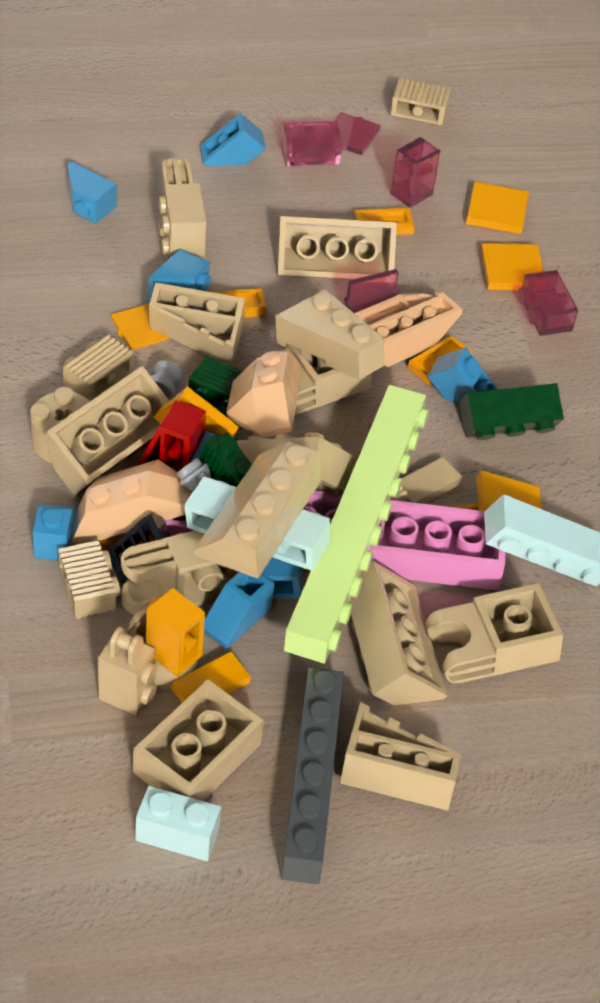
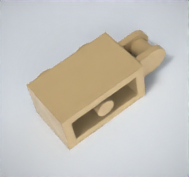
(127, 672)

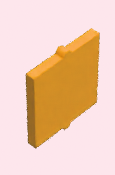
(135, 327)

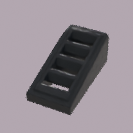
(150, 524)

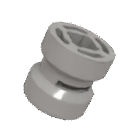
(167, 377)

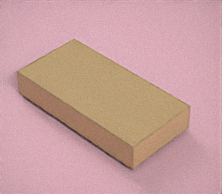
(431, 481)

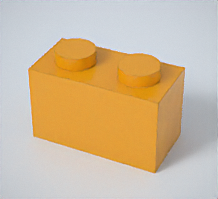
(175, 631)

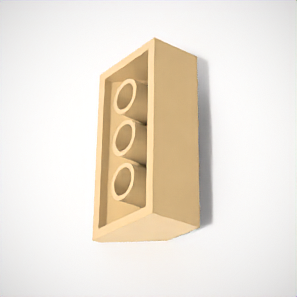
(335, 247)
(106, 430)
(262, 509)
(395, 640)

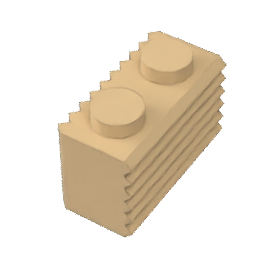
(420, 101)
(98, 367)
(88, 578)

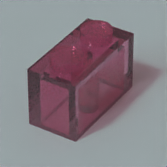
(311, 143)
(415, 172)
(548, 303)

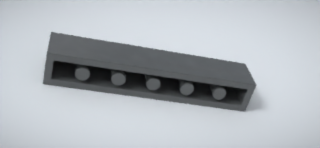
(313, 777)

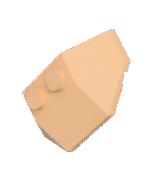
(411, 323)
(266, 394)
(124, 498)

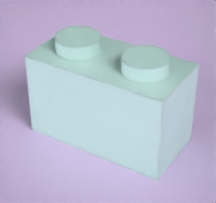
(178, 823)

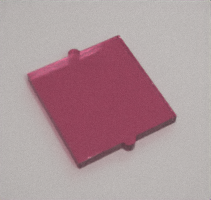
(356, 132)
(371, 290)

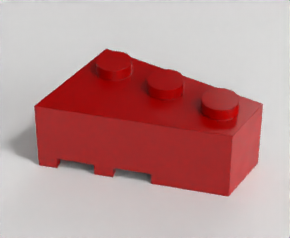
(177, 436)

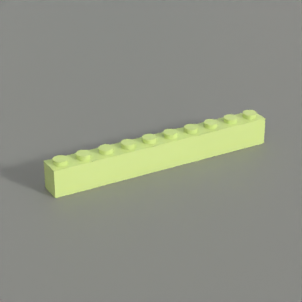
(356, 526)

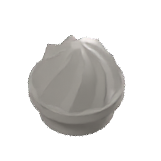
(193, 474)

